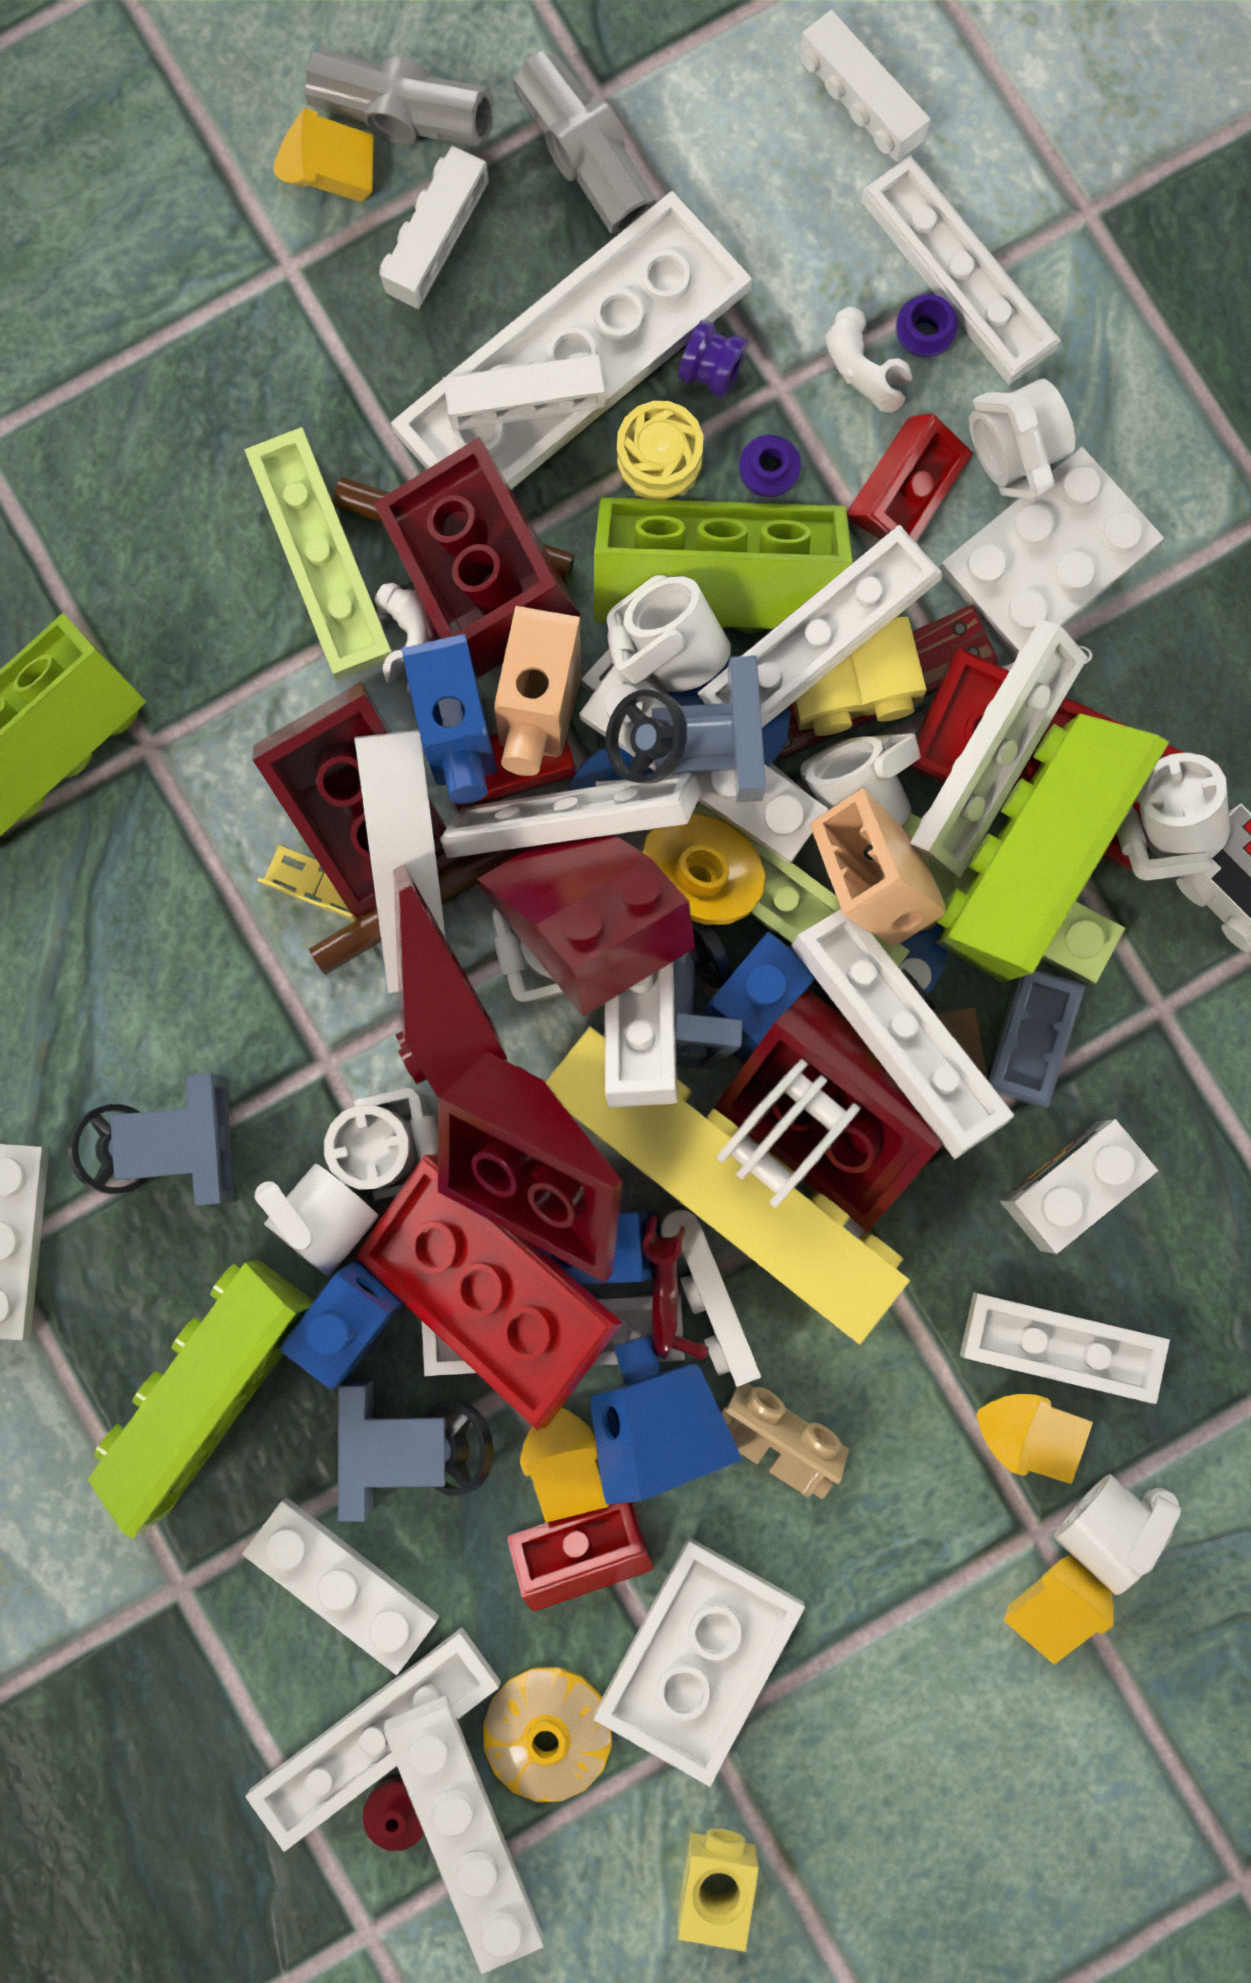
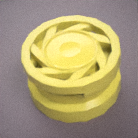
(660, 450)

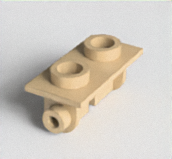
(808, 1452)

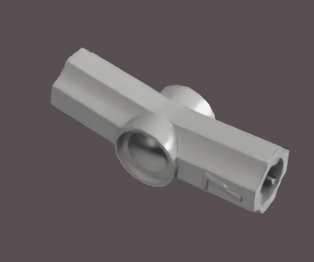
(398, 99)
(584, 140)

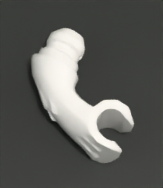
(871, 380)
(411, 616)

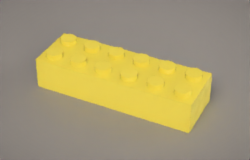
(795, 1242)

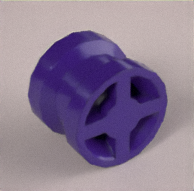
(712, 359)

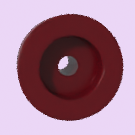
(390, 1815)

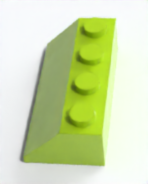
(745, 557)
(54, 711)
(1047, 845)
(197, 1397)

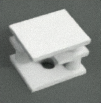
(755, 1157)

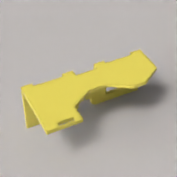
(304, 882)

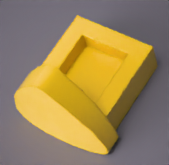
(326, 156)
(1034, 1436)
(563, 1467)
(1062, 1609)

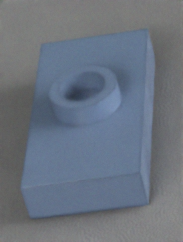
(1034, 1037)

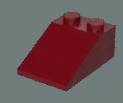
(472, 552)
(318, 784)
(592, 914)
(438, 1006)
(880, 1144)
(527, 1164)

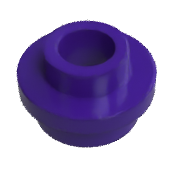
(931, 310)
(769, 483)

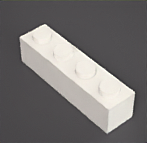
(863, 86)
(434, 226)
(524, 391)

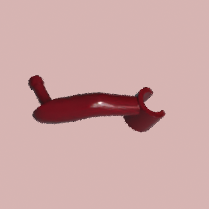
(664, 1255)

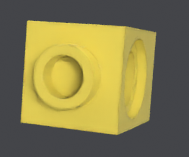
(725, 1917)

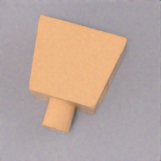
(537, 688)
(884, 896)

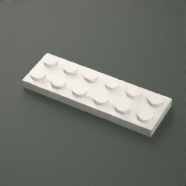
(626, 303)

